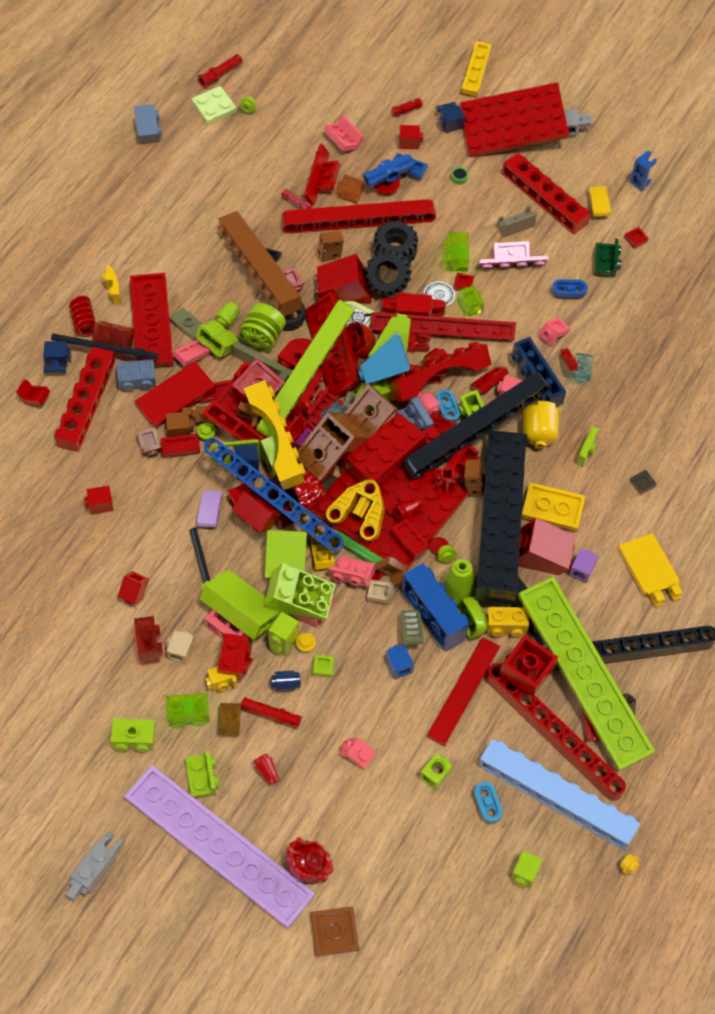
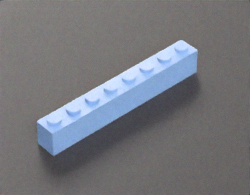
(559, 794)

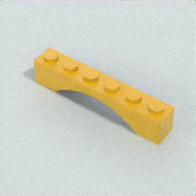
(286, 465)

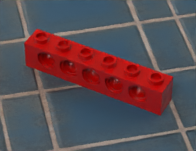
(546, 193)
(87, 407)

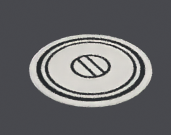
(440, 291)

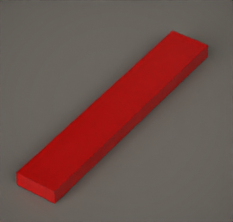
(463, 692)

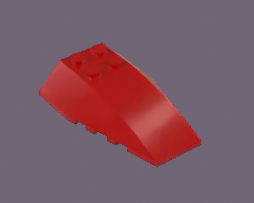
(224, 409)

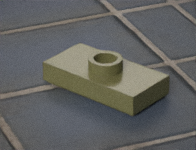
(186, 323)

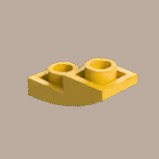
(599, 201)
(112, 285)
(321, 555)

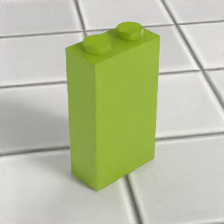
(239, 604)

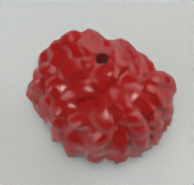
(310, 491)
(301, 861)

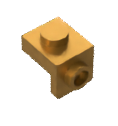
(229, 719)

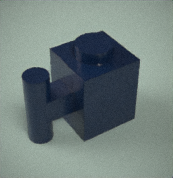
(450, 117)
(56, 356)

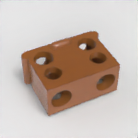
(330, 245)
(474, 477)

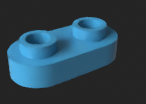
(449, 407)
(488, 803)

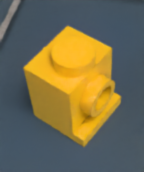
(220, 682)

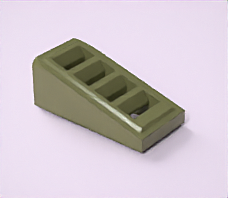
(411, 625)

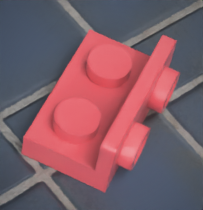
(352, 571)

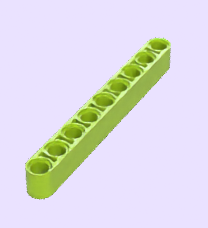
(309, 363)

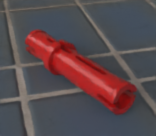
(279, 715)

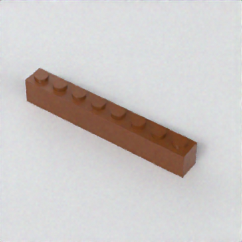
(259, 263)

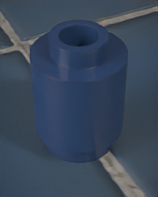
(285, 680)

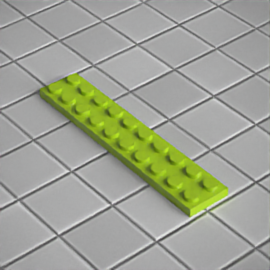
(586, 674)

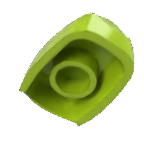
(476, 616)

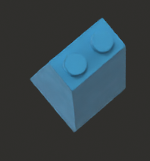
(385, 361)

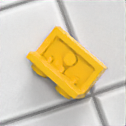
(507, 621)

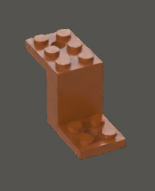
(344, 431)

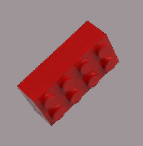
(385, 451)

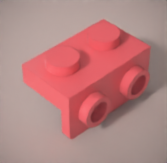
(344, 134)

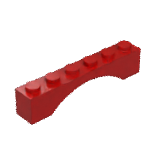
(409, 383)

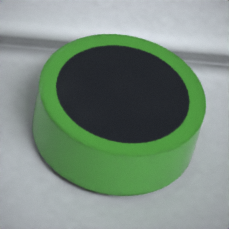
(459, 175)

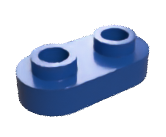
(569, 288)

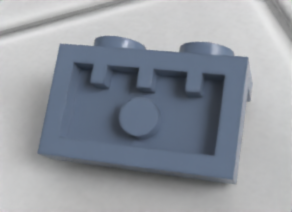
(417, 414)

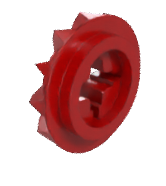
(393, 187)

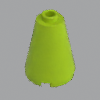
(459, 580)

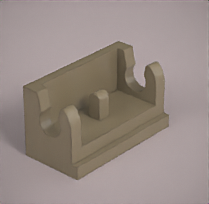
(517, 223)

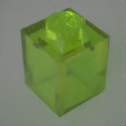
(470, 301)

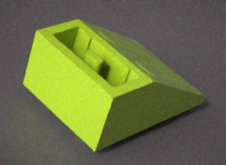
(299, 593)

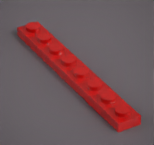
(450, 326)

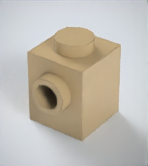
(180, 646)

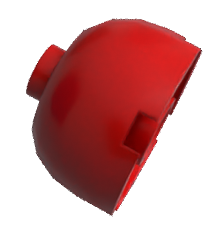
(361, 339)

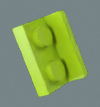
(200, 775)

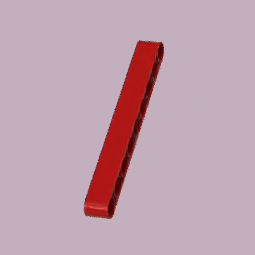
(357, 216)
(558, 740)

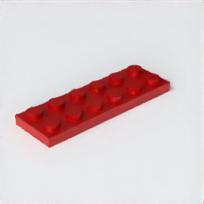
(152, 316)
(340, 363)

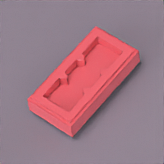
(191, 352)

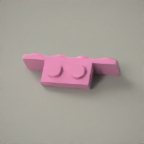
(512, 253)

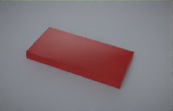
(175, 394)

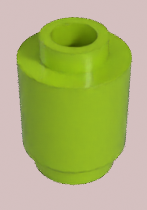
(227, 314)

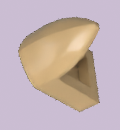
(381, 592)

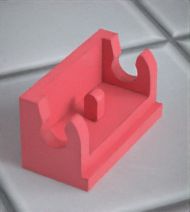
(220, 625)

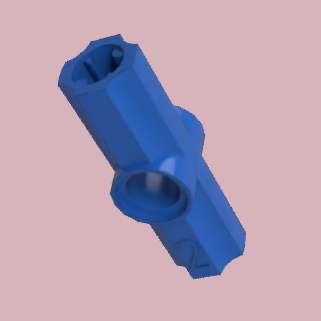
(388, 170)

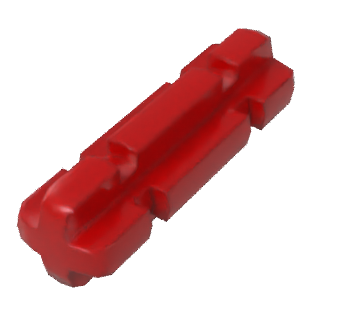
(407, 107)
(295, 199)
(569, 359)

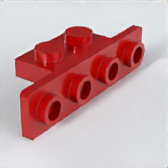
(322, 176)

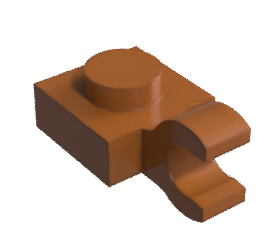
(197, 415)

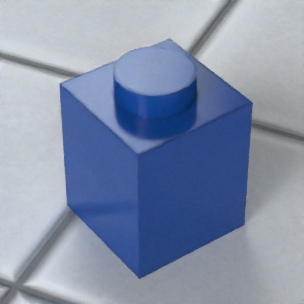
(399, 661)

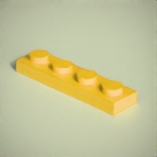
(476, 68)

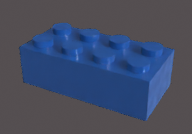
(435, 606)

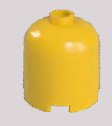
(541, 424)

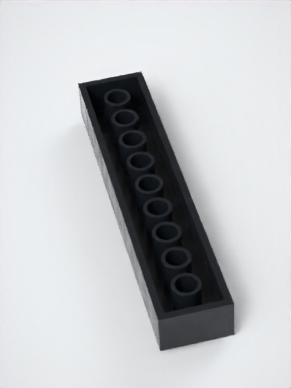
(501, 518)

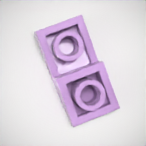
(209, 508)

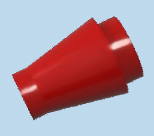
(407, 508)
(265, 767)

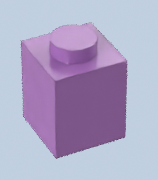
(583, 565)

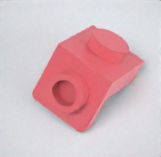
(357, 752)

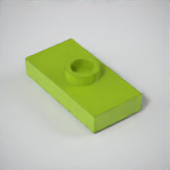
(588, 447)

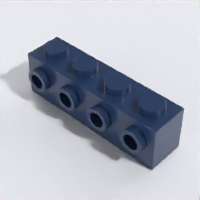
(531, 361)

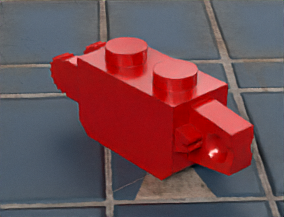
(414, 305)

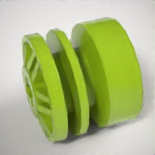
(262, 327)

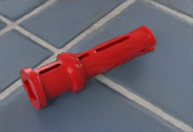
(214, 73)

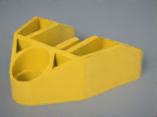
(347, 501)

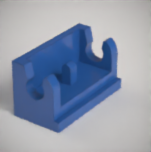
(641, 171)

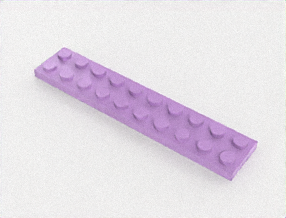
(220, 847)

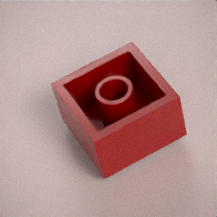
(528, 665)

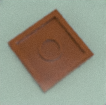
(334, 931)

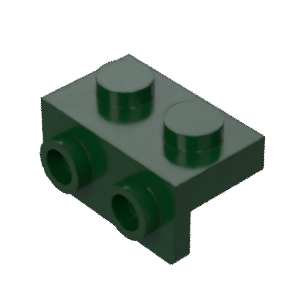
(607, 258)

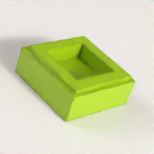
(323, 666)

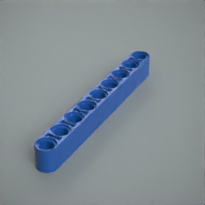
(265, 490)

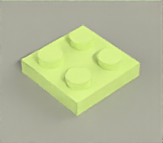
(214, 105)

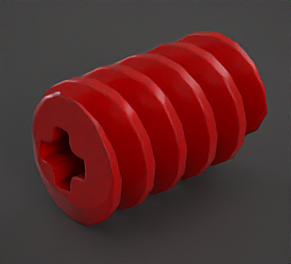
(82, 315)

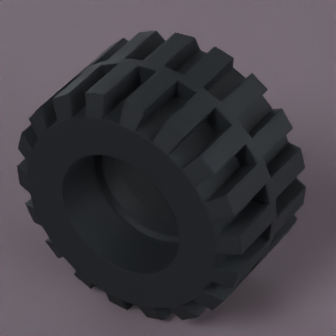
(396, 233)
(373, 274)

